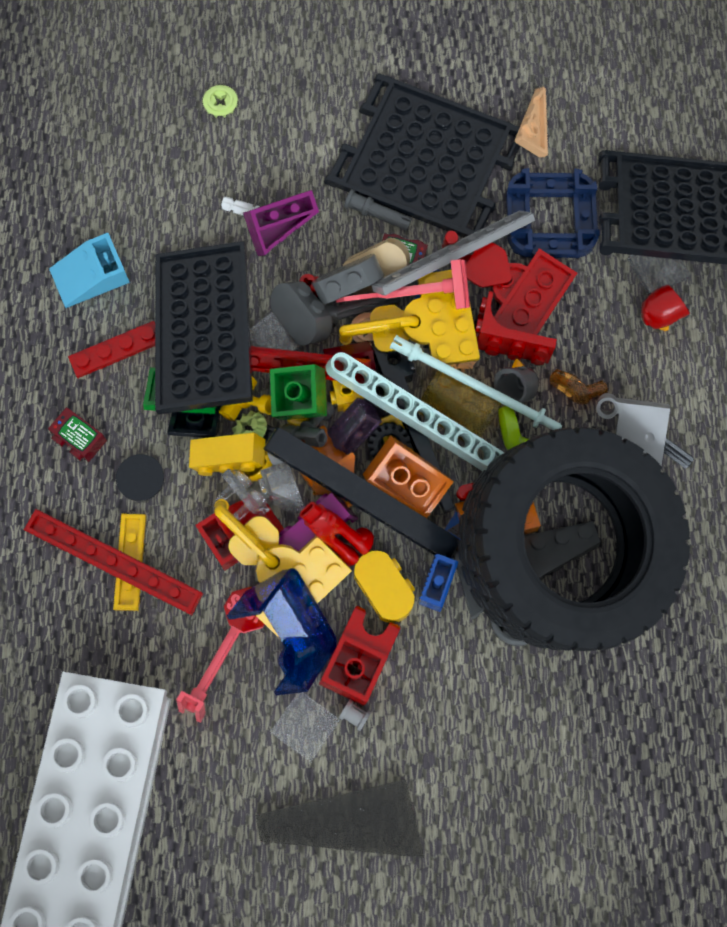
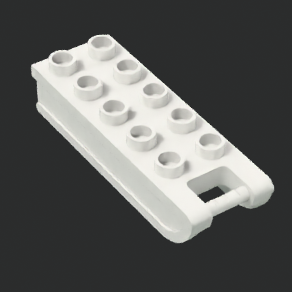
(88, 805)

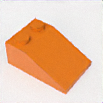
(407, 477)

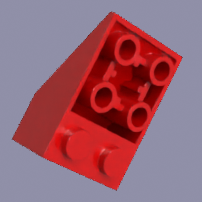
(217, 534)

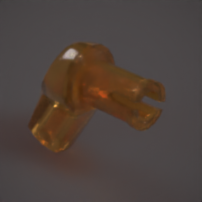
(575, 388)

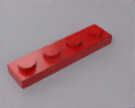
(113, 350)

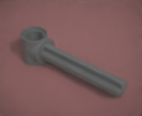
(357, 307)

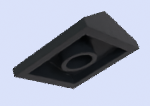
(194, 424)

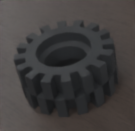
(385, 430)

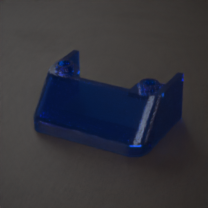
(298, 623)

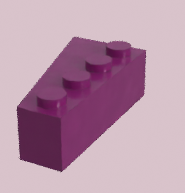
(299, 534)

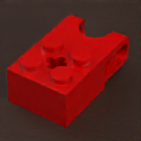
(363, 651)

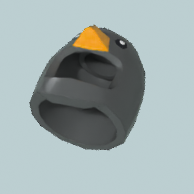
(517, 382)

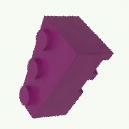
(277, 220)

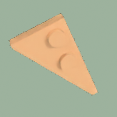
(533, 129)

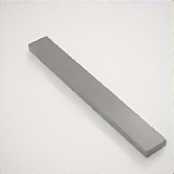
(452, 252)

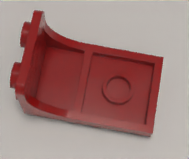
(516, 344)

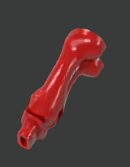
(327, 524)

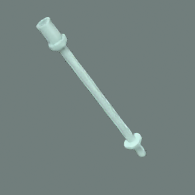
(415, 353)

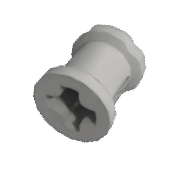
(354, 715)

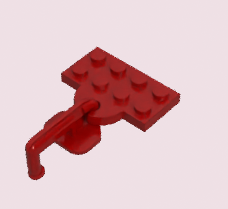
(532, 290)

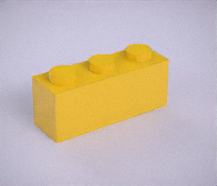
(227, 452)

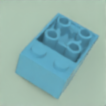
(89, 271)

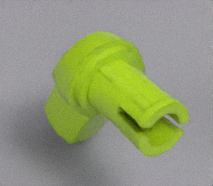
(509, 428)

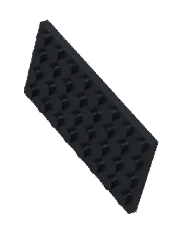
(202, 328)

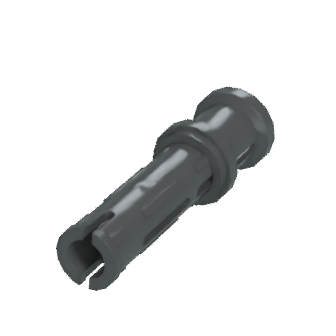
(369, 207)

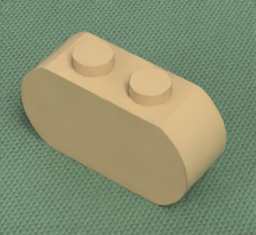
(390, 254)

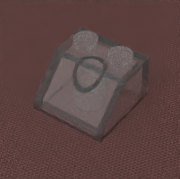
(281, 489)

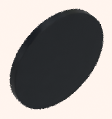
(140, 477)

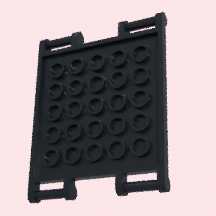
(425, 156)
(665, 207)

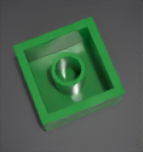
(298, 392)

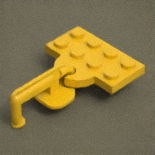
(442, 326)
(259, 545)

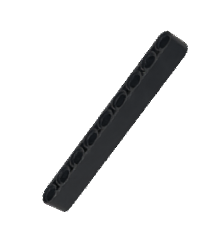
(360, 493)

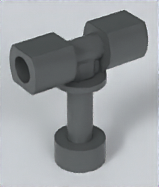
(307, 430)

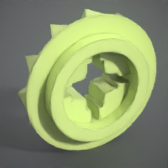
(220, 92)
(255, 420)

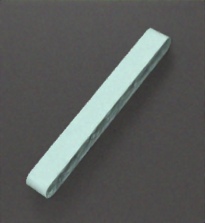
(409, 414)

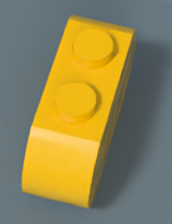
(384, 586)

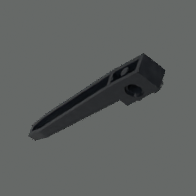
(401, 375)

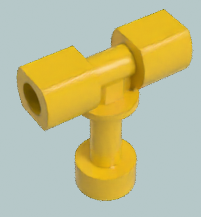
(263, 403)

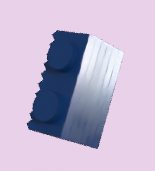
(438, 582)

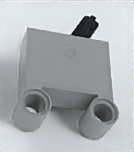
(646, 426)

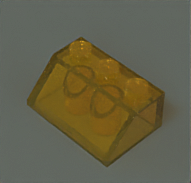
(460, 403)

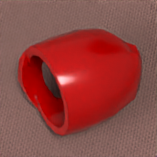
(663, 308)

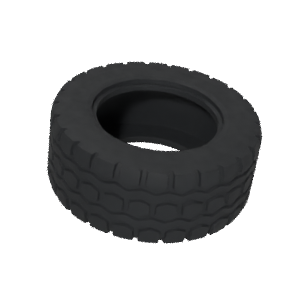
(646, 526)

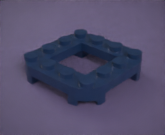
(584, 204)

